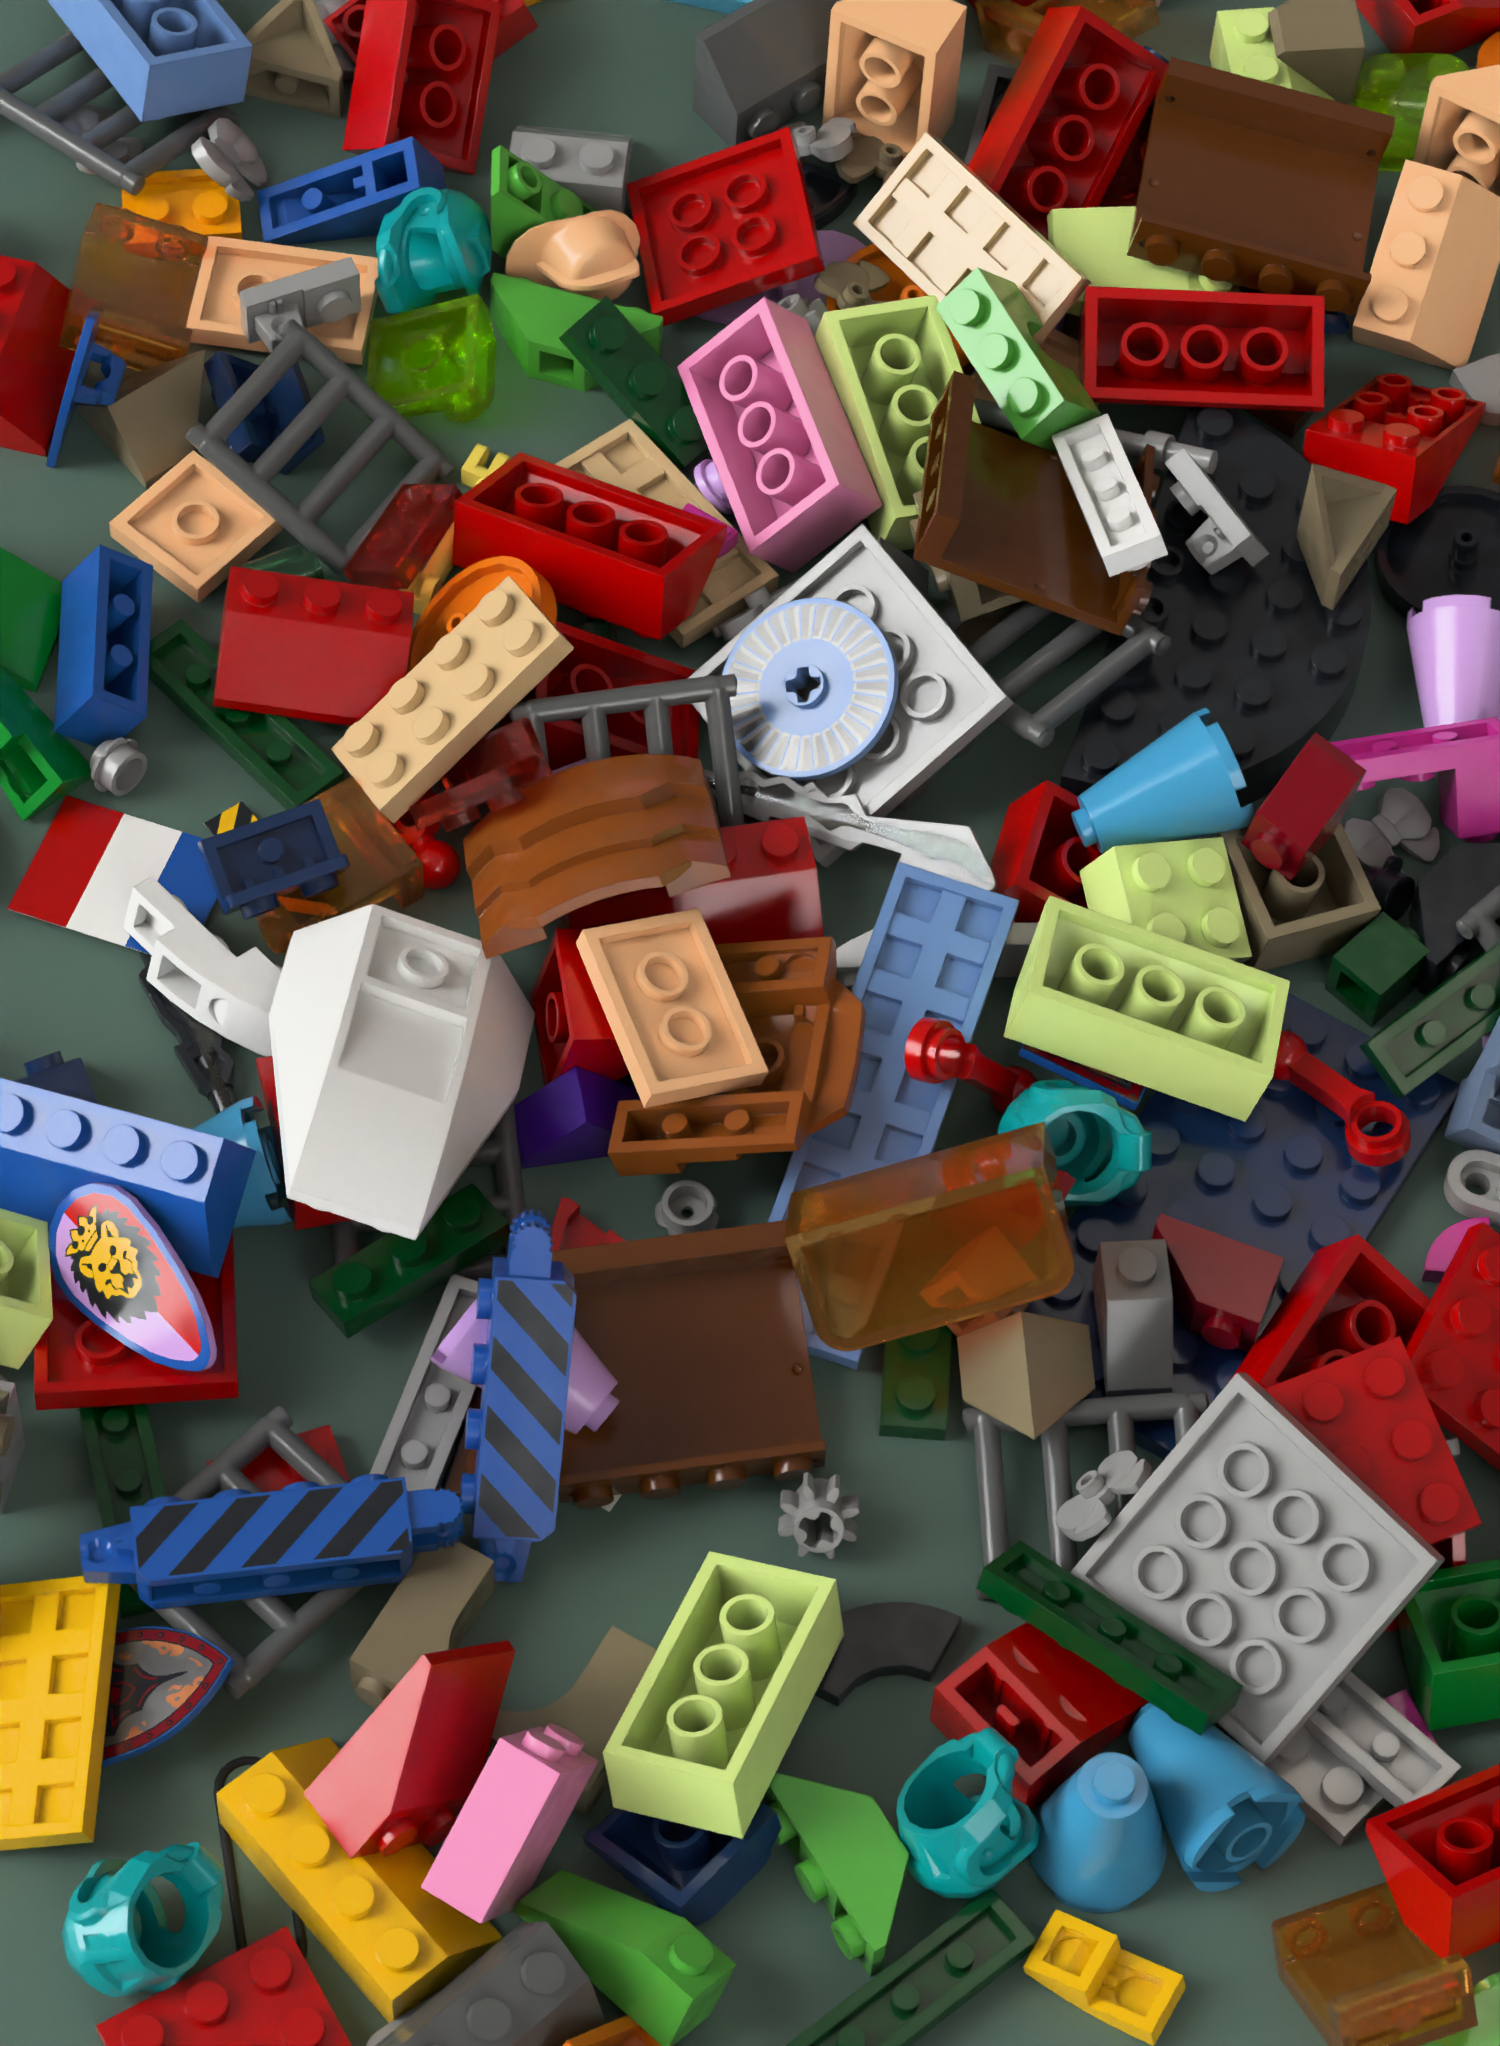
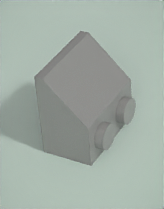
(583, 161)

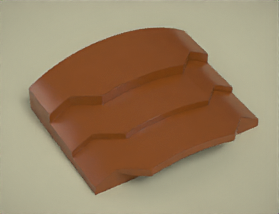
(590, 838)
(809, 1041)

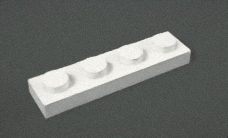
(1109, 495)

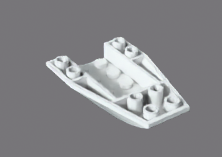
(390, 1063)

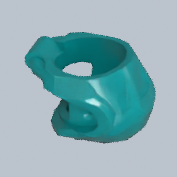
(431, 247)
(1085, 1135)
(959, 1841)
(119, 1929)

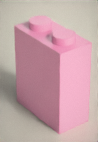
(510, 1821)

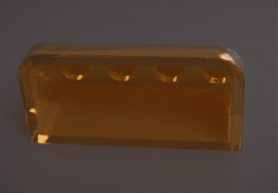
(932, 1239)

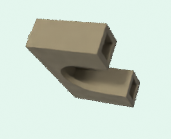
(433, 1614)

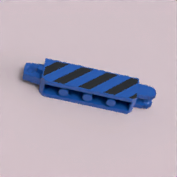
(522, 1397)
(272, 1541)

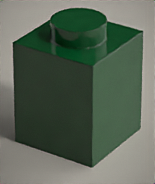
(1377, 968)

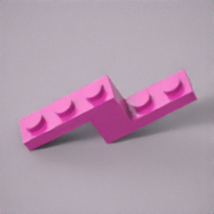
(1466, 766)

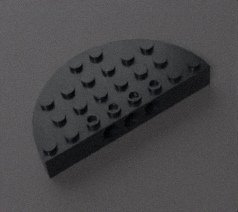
(1241, 639)

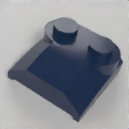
(683, 1865)

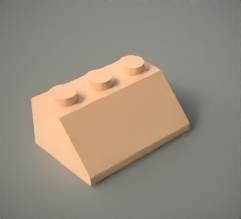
(895, 67)
(1463, 126)
(1432, 268)

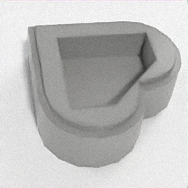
(1482, 383)

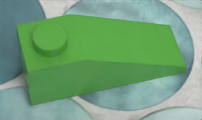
(634, 1953)

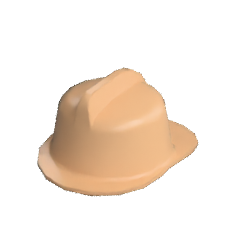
(579, 254)

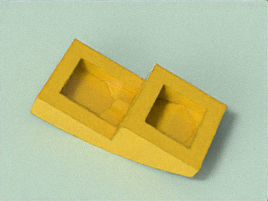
(1102, 1979)

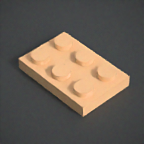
(241, 264)
(671, 1007)

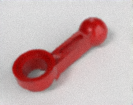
(939, 1053)
(1346, 1100)

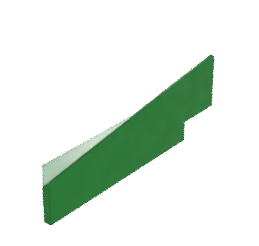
(34, 759)

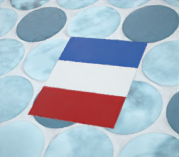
(94, 860)

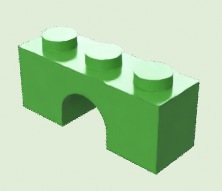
(996, 334)

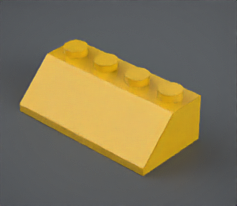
(363, 1909)

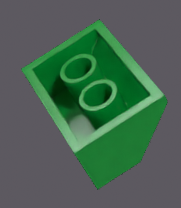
(1454, 1645)

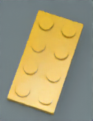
(53, 1708)

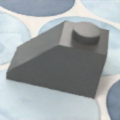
(1134, 1316)

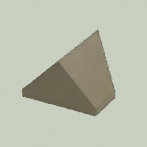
(1321, 43)
(295, 60)
(151, 417)
(1340, 527)
(1026, 1370)

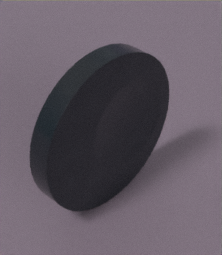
(1443, 550)

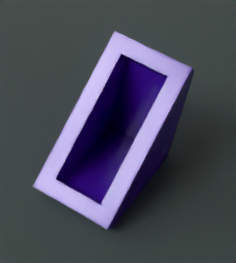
(569, 1118)

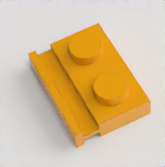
(187, 200)

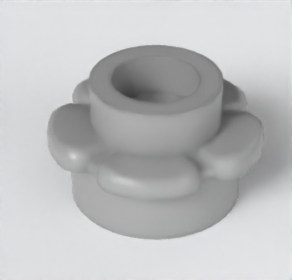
(117, 766)
(687, 1196)

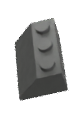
(761, 66)
(513, 1995)

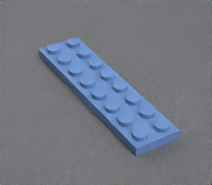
(925, 958)

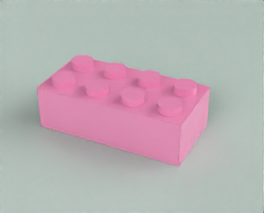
(779, 436)

